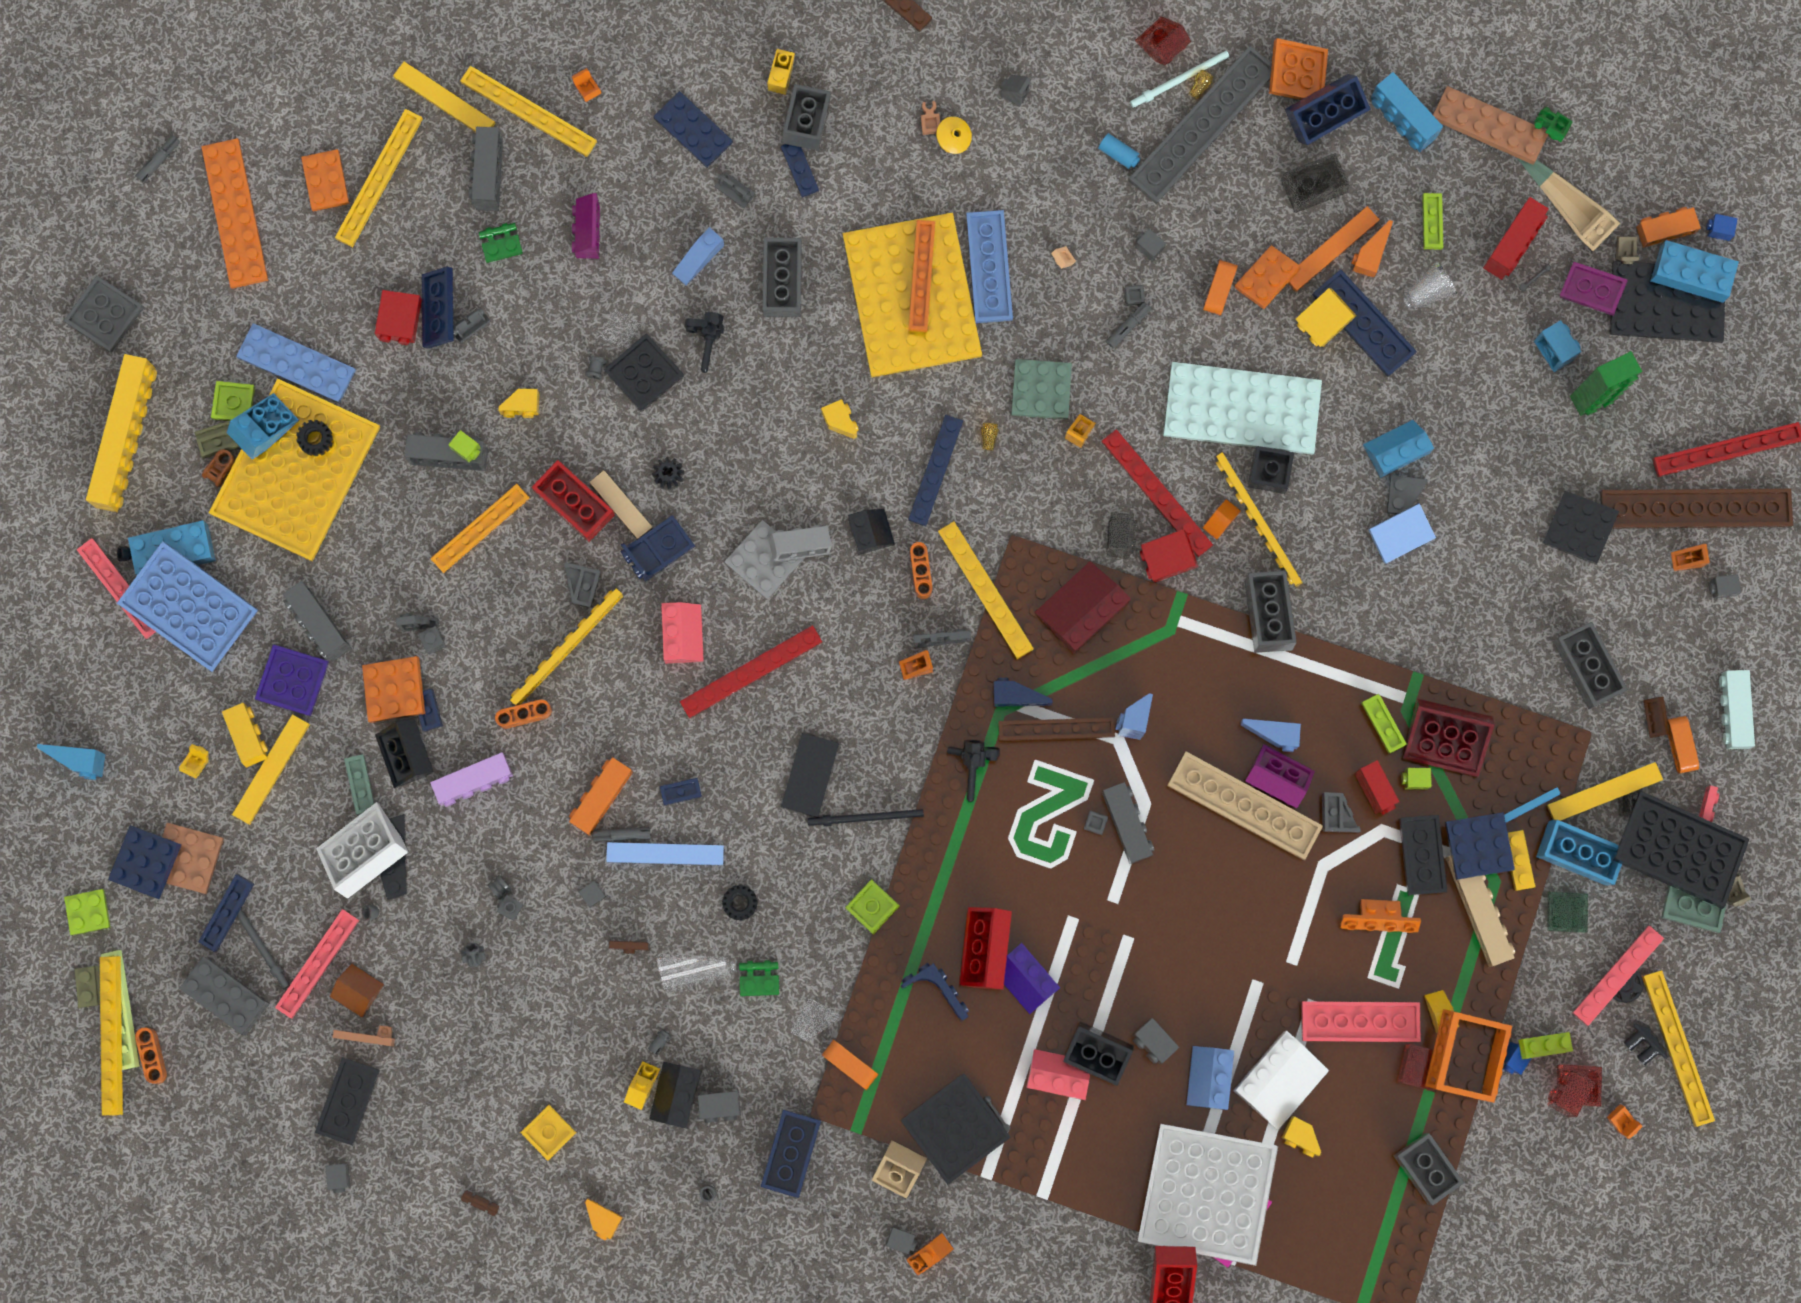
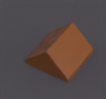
(356, 990)

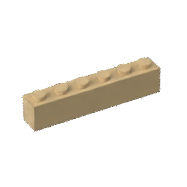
(1484, 918)

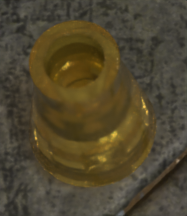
(1201, 83)
(989, 434)

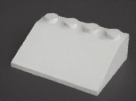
(361, 851)
(1281, 1080)

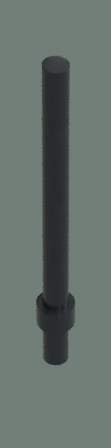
(828, 820)

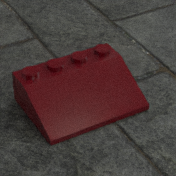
(1082, 606)
(1448, 737)

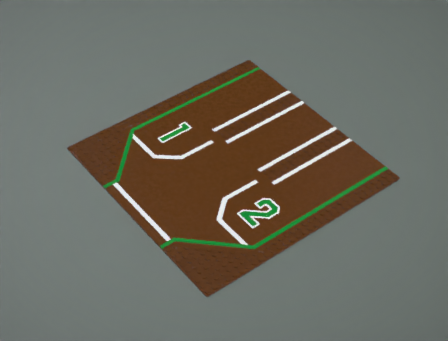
(1204, 934)

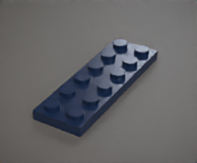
(1370, 327)

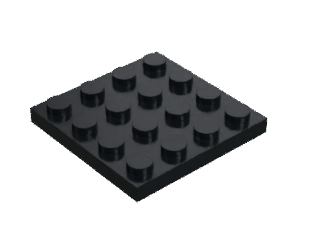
(955, 1129)

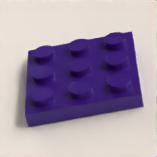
(291, 680)

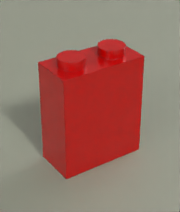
(398, 317)
(1168, 556)
(1377, 788)

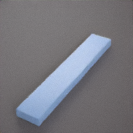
(665, 853)

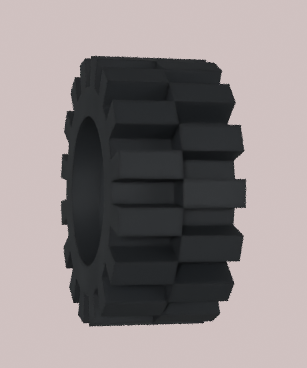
(311, 427)
(739, 914)

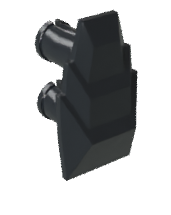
(1642, 1033)

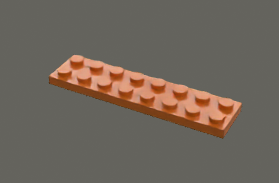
(234, 213)

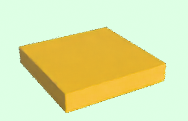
(548, 1132)

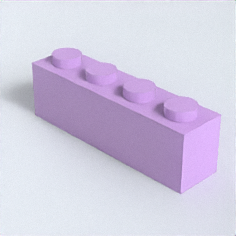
(471, 779)

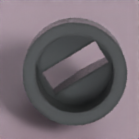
(370, 912)
(705, 1196)

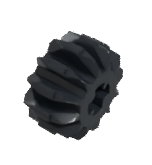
(660, 472)

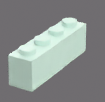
(1737, 709)

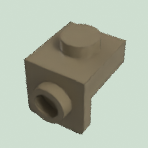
(1627, 249)
(1738, 894)

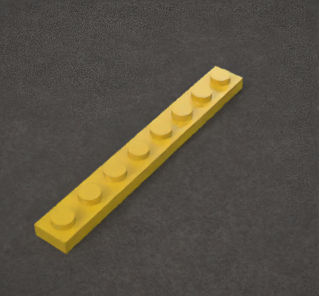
(528, 111)
(378, 178)
(1253, 513)
(985, 590)
(572, 641)
(111, 1035)
(1678, 1048)

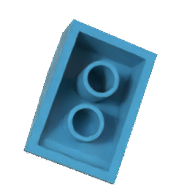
(86, 762)

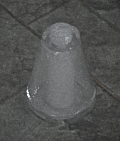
(1429, 288)

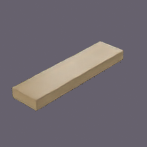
(621, 505)

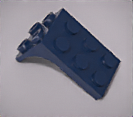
(657, 549)
(938, 977)

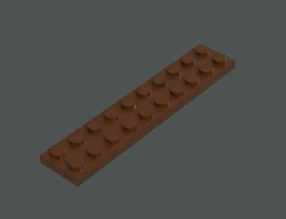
(1700, 508)

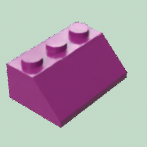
(586, 226)
(1280, 776)

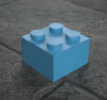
(1557, 345)

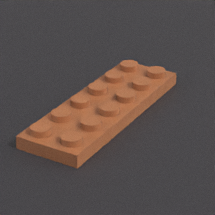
(1490, 125)

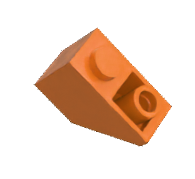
(930, 1254)

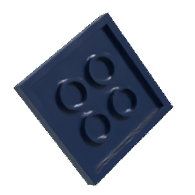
(1479, 846)
(144, 862)

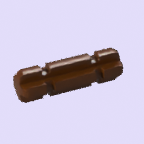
(480, 1203)

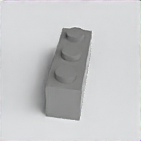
(800, 543)

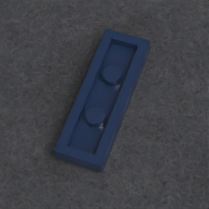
(800, 169)

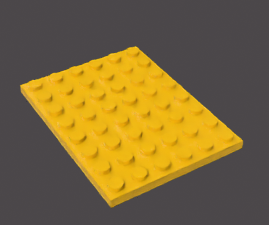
(882, 285)
(286, 491)

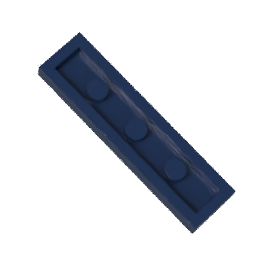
(226, 912)

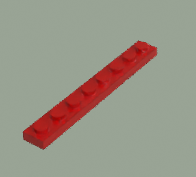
(1727, 449)
(1156, 491)
(750, 671)

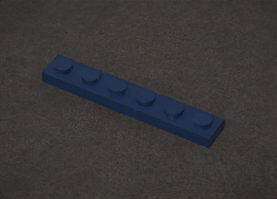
(935, 470)

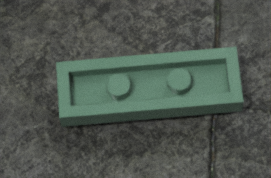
(359, 783)

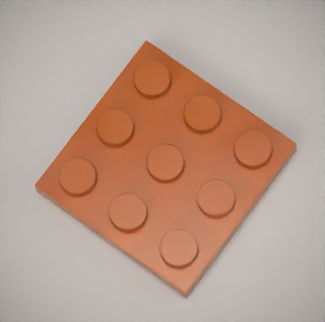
(1297, 69)
(393, 689)

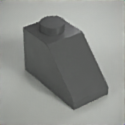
(1015, 89)

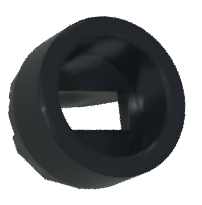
(123, 553)

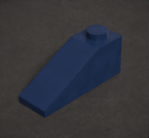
(1011, 693)

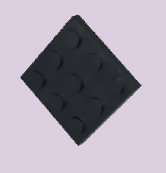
(643, 372)
(1580, 527)

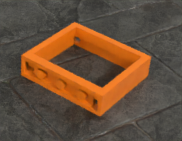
(1443, 1050)

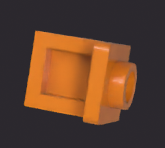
(586, 85)
(1624, 1122)

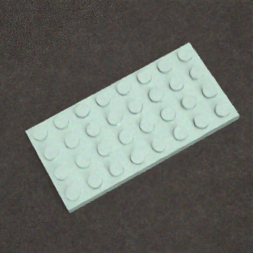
(1242, 408)

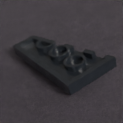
(395, 876)

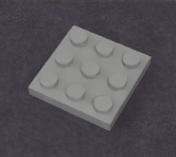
(755, 562)

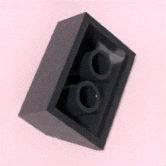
(404, 752)
(1098, 1053)
(675, 1095)

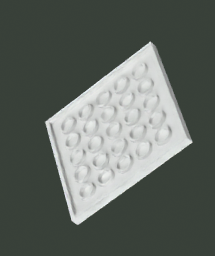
(1208, 1193)

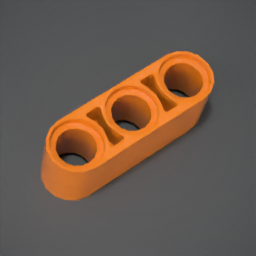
(1220, 287)
(921, 561)
(514, 711)
(1682, 745)
(157, 1062)
(849, 1064)

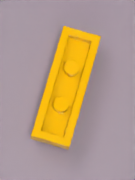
(1522, 875)

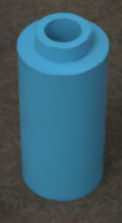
(1119, 151)

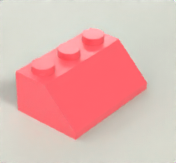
(682, 632)
(1054, 1076)

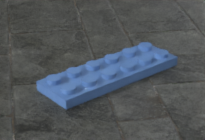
(989, 266)
(296, 363)

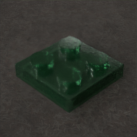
(1567, 912)

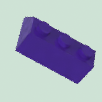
(1028, 979)

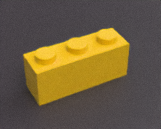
(245, 734)

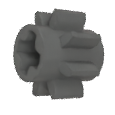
(473, 954)

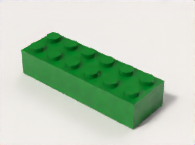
(1606, 384)

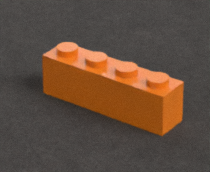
(601, 796)

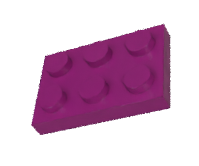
(1593, 288)

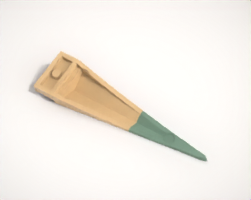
(1584, 215)

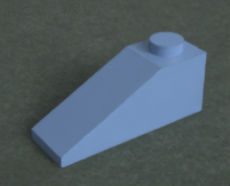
(698, 256)
(1279, 734)

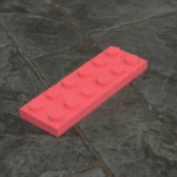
(1361, 1021)

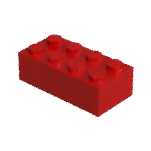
(1517, 239)
(573, 501)
(985, 948)
(1173, 1274)

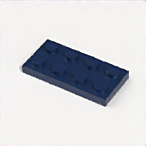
(693, 129)
(437, 307)

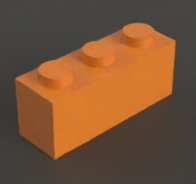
(1668, 226)

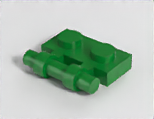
(1556, 124)
(500, 248)
(759, 985)

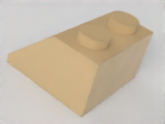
(899, 1169)

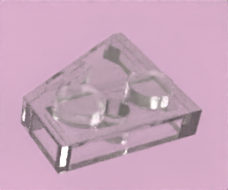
(813, 1020)

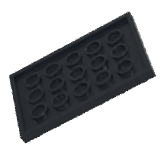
(1663, 311)
(1681, 849)

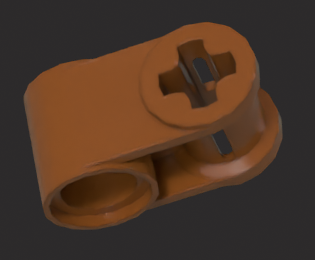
(218, 468)

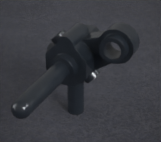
(711, 329)
(974, 757)

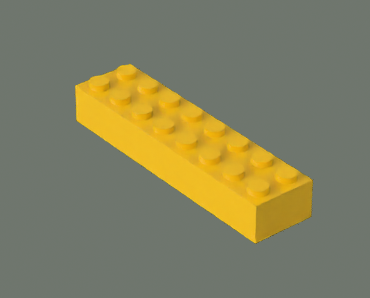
(121, 433)

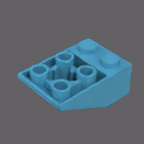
(261, 425)

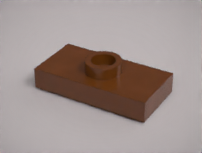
(1656, 717)
(629, 946)

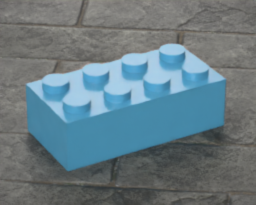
(1406, 112)
(1694, 271)
(190, 540)
(1579, 852)

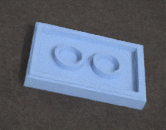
(1401, 533)

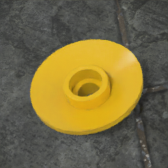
(948, 140)

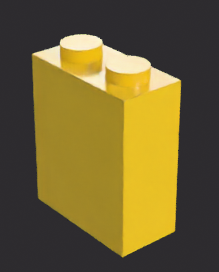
(1325, 318)

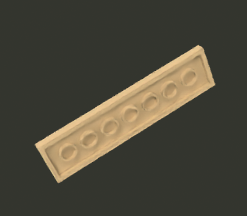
(1245, 805)

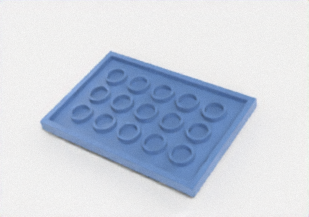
(187, 606)

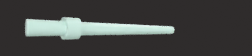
(1149, 95)

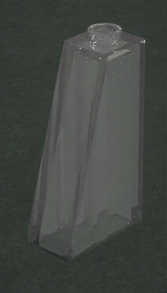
(689, 971)

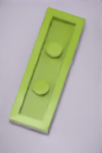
(1432, 221)
(1383, 723)
(1545, 1045)

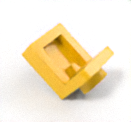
(194, 761)

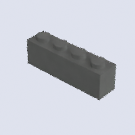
(1127, 823)

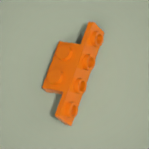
(1380, 916)

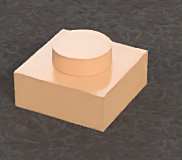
(1063, 257)

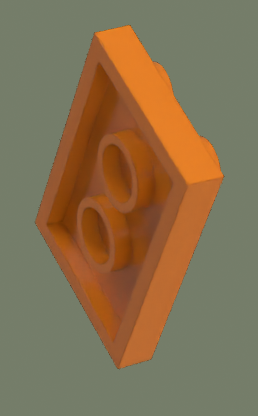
(325, 180)
(1267, 277)

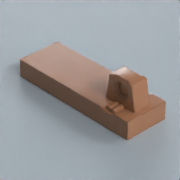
(383, 1036)

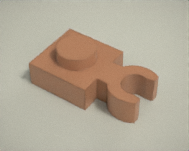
(930, 120)

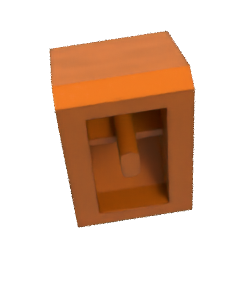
(1221, 519)
(1690, 558)
(916, 665)

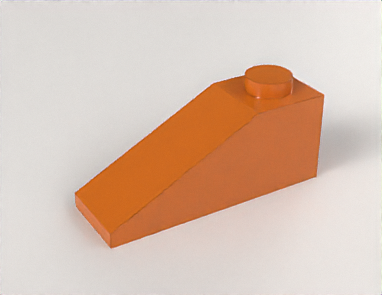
(1370, 254)

